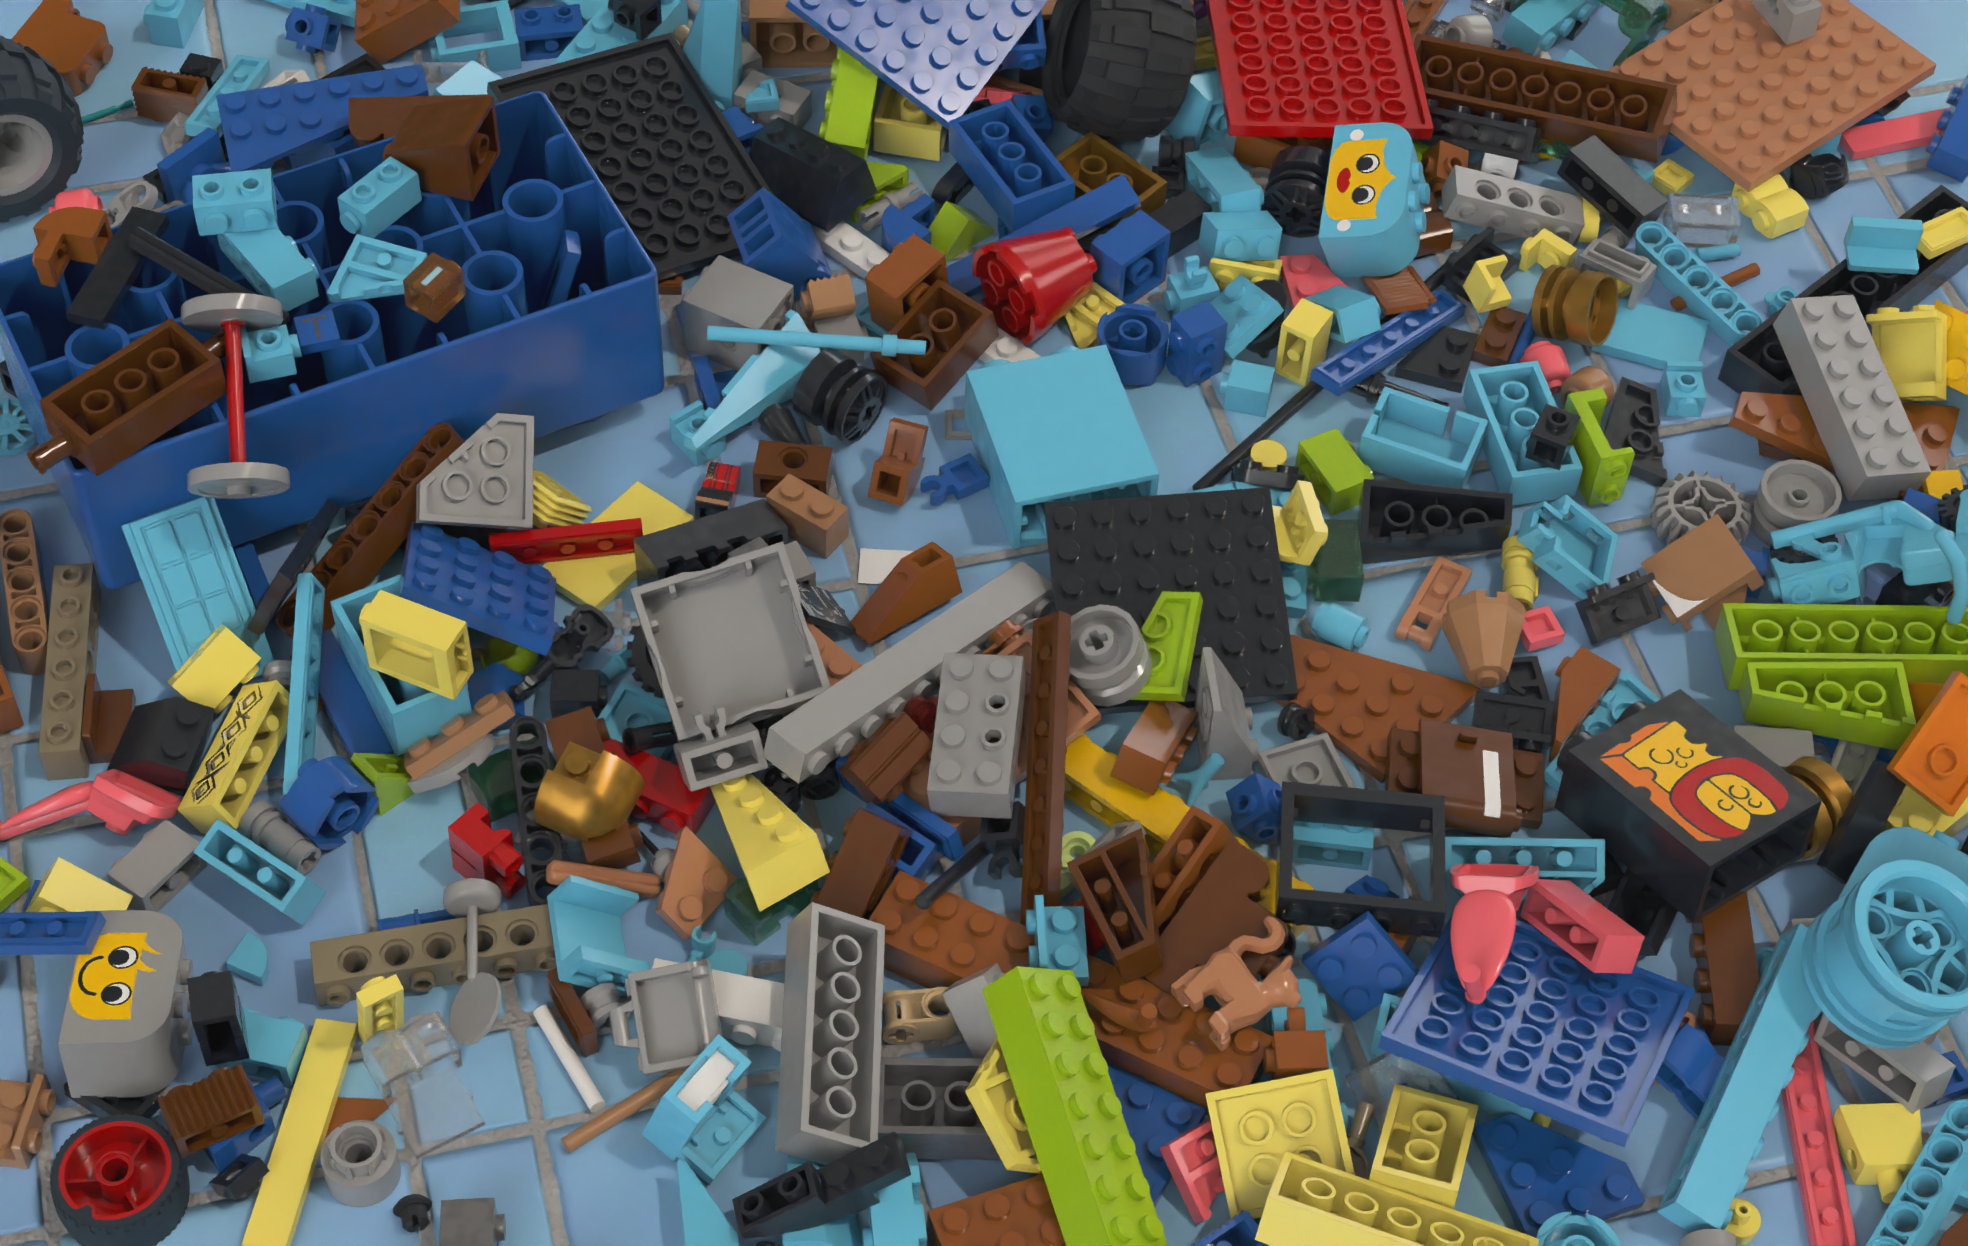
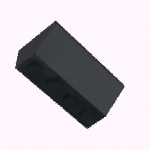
(811, 173)

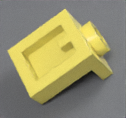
(1546, 251)

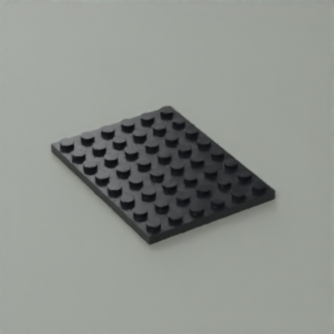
(652, 145)

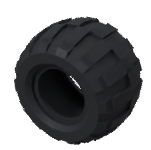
(1119, 65)

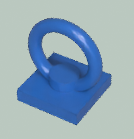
(197, 157)

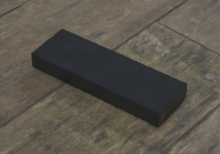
(1861, 821)

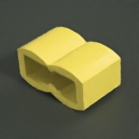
(1772, 207)

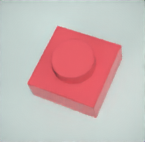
(1541, 629)

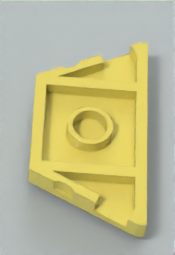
(1000, 1112)

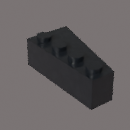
(1429, 520)

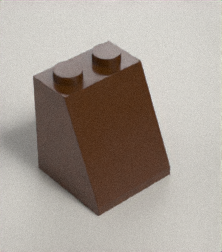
(449, 145)

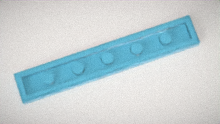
(304, 676)

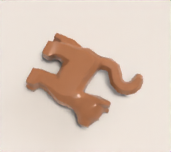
(1235, 988)

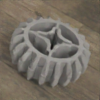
(1693, 500)

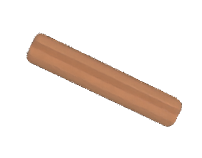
(644, 884)

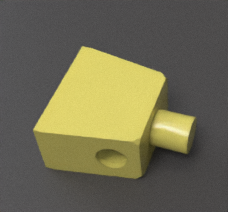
(1878, 1144)

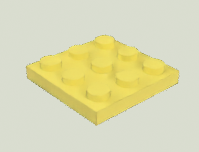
(1263, 1121)

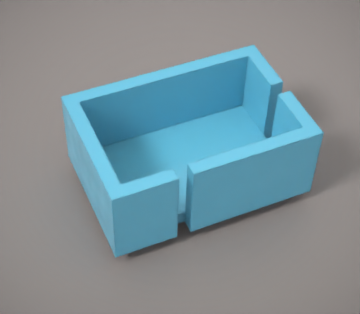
(1410, 445)

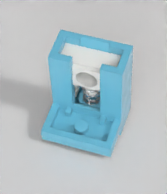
(703, 1114)

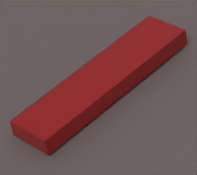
(569, 541)

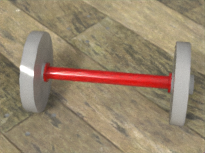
(233, 312)

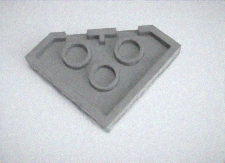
(484, 479)

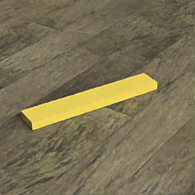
(301, 1134)

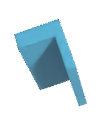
(1883, 245)

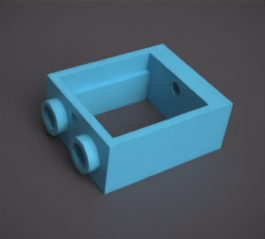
(480, 18)

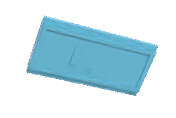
(193, 578)

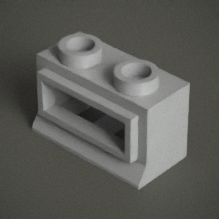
(1621, 264)

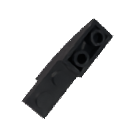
(822, 1195)

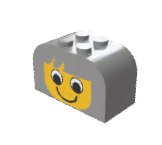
(128, 1008)

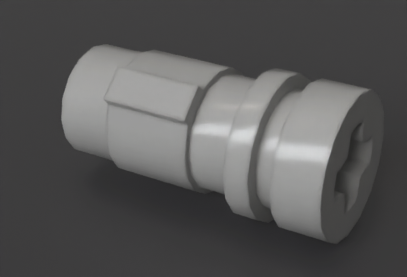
(272, 831)

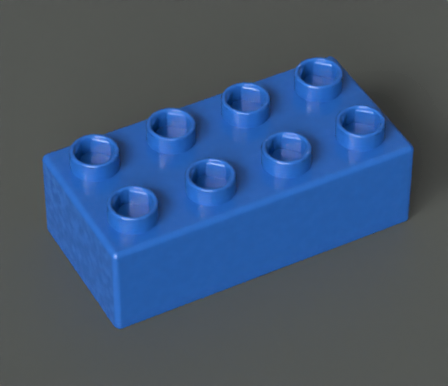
(397, 373)

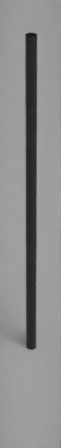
(1288, 410)

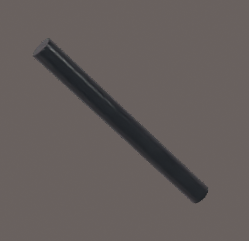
(951, 876)

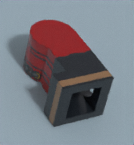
(718, 489)

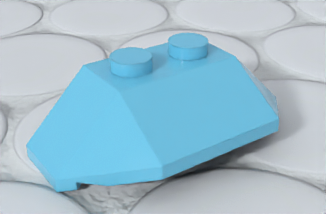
(1558, 859)

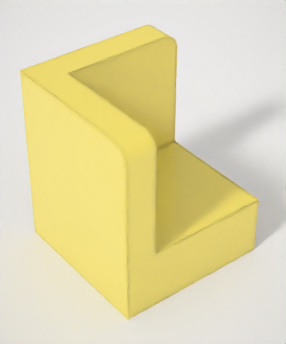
(1486, 286)

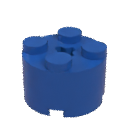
(1135, 342)
(329, 801)

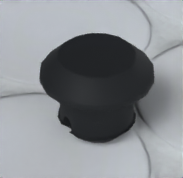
(413, 1211)

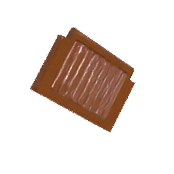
(1399, 291)

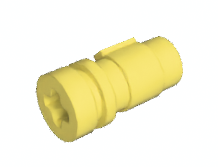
(1519, 572)

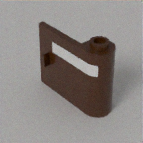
(1474, 775)

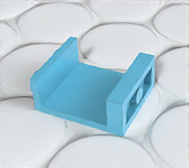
(590, 933)

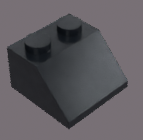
(164, 743)

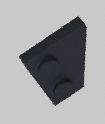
(1440, 360)

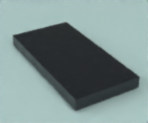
(294, 565)

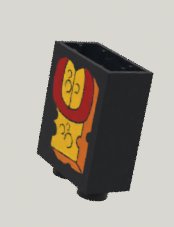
(1685, 803)

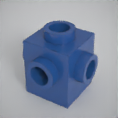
(312, 29)
(1035, 112)
(1255, 807)

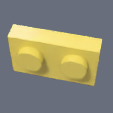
(1227, 271)
(1300, 525)

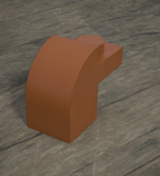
(69, 235)
(901, 464)

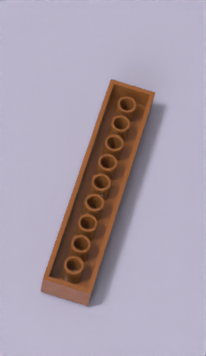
(963, 938)

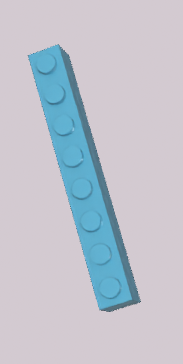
(1744, 1093)

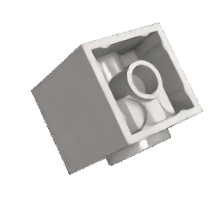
(733, 297)

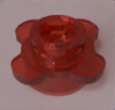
(923, 712)

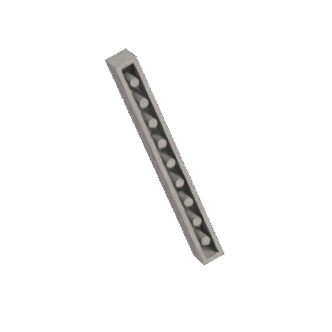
(911, 668)

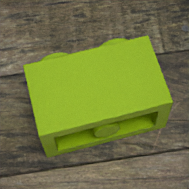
(1333, 470)

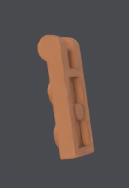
(1442, 583)

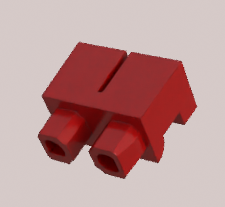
(485, 853)

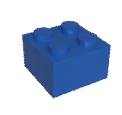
(1131, 257)

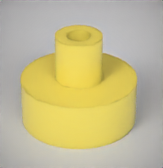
(1744, 1221)

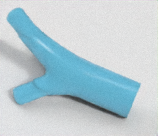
(1200, 777)

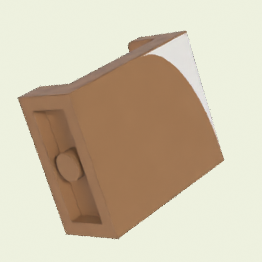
(1699, 571)

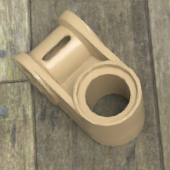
(917, 1016)

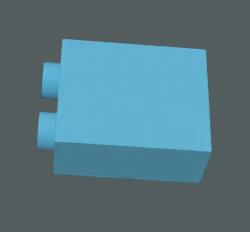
(1055, 435)

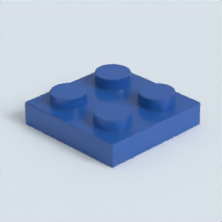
(1360, 966)

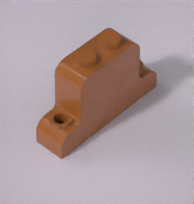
(67, 40)

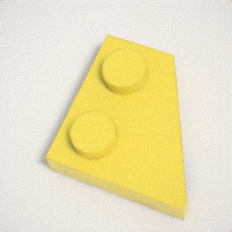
(1085, 315)

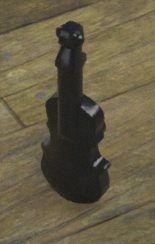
(584, 631)

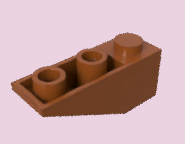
(910, 590)

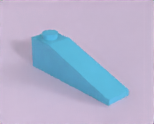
(716, 49)

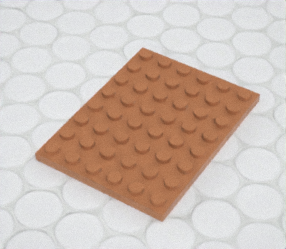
(1767, 104)

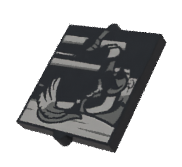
(823, 610)

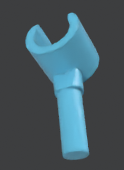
(701, 948)

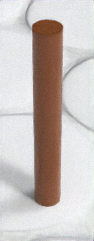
(1732, 279)

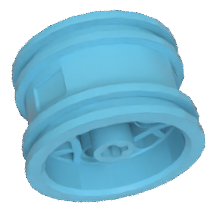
(1892, 955)

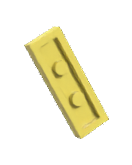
(380, 1006)

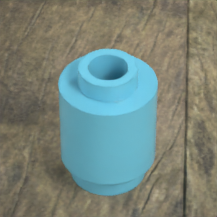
(1340, 626)

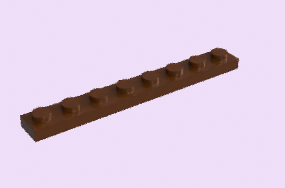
(1046, 761)

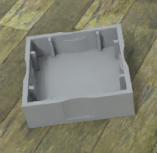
(730, 641)

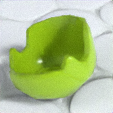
(510, 655)

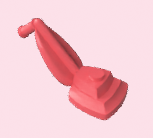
(112, 796)
(1485, 921)

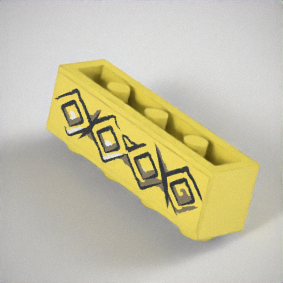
(238, 757)

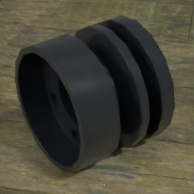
(1297, 189)
(840, 396)

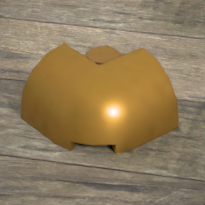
(587, 793)

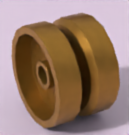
(1828, 786)

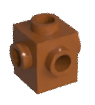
(1439, 162)

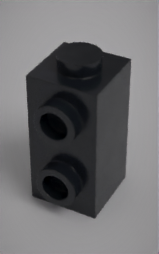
(1182, 218)

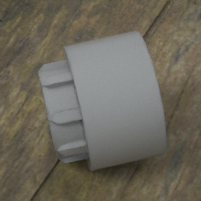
(366, 1181)

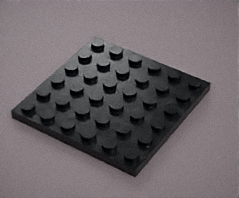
(1183, 542)

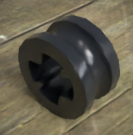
(1295, 721)

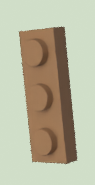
(459, 733)

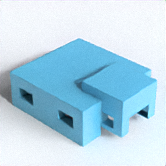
(1566, 546)

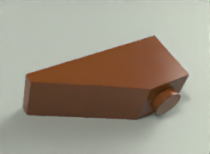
(1578, 694)

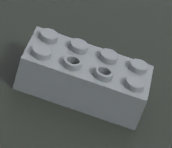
(965, 770)

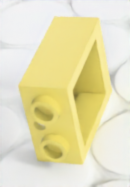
(416, 644)

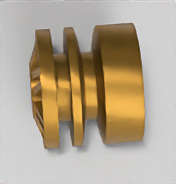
(1575, 305)

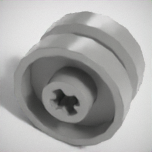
(1793, 495)
(1108, 655)

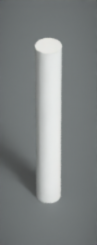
(569, 1058)

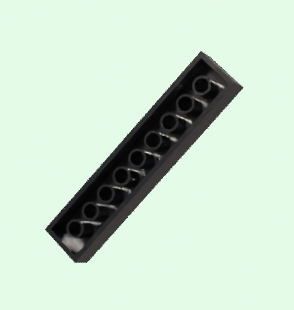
(1758, 359)

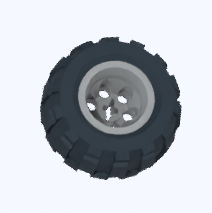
(37, 131)

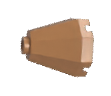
(1484, 634)

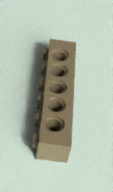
(69, 659)
(421, 943)

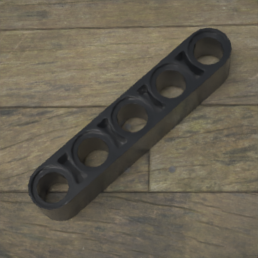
(532, 835)

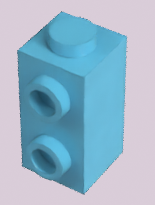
(379, 198)

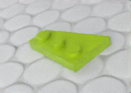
(1171, 641)

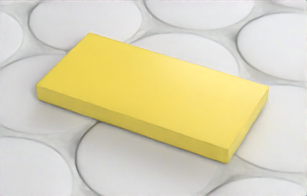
(603, 578)

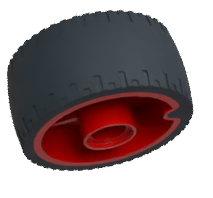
(120, 1182)

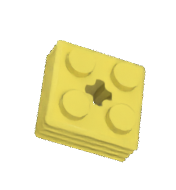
(554, 504)

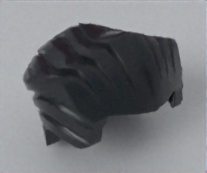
(1818, 175)

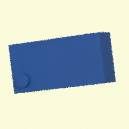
(1009, 164)

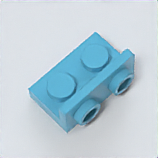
(1058, 938)

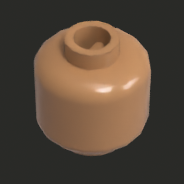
(1587, 379)

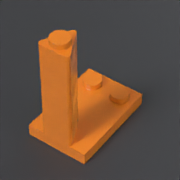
(1936, 751)

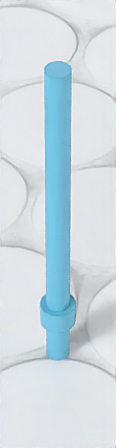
(887, 345)

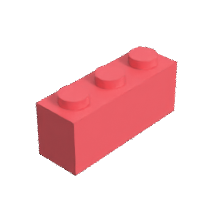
(1582, 926)

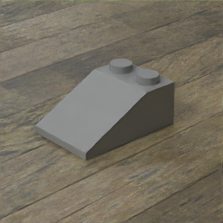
(1223, 720)

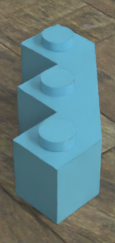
(900, 1214)

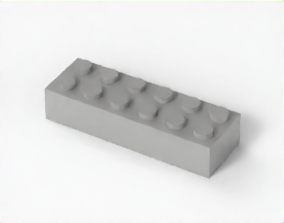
(1851, 397)
(830, 1035)

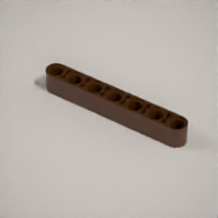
(377, 528)

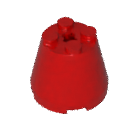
(1033, 280)

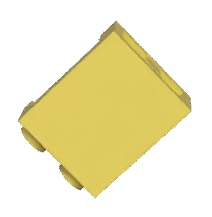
(1913, 350)

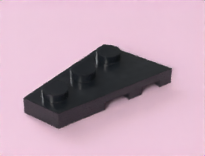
(1635, 424)

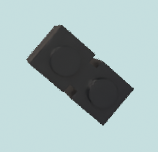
(218, 1017)

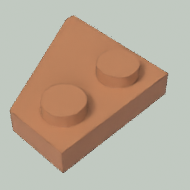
(692, 885)

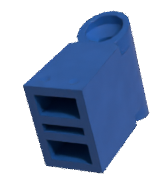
(778, 241)

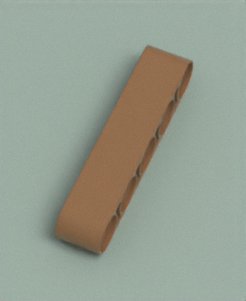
(24, 589)

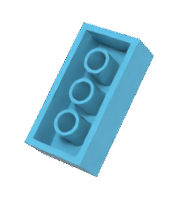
(1512, 403)

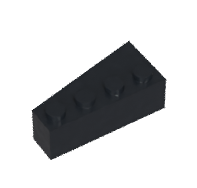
(705, 541)

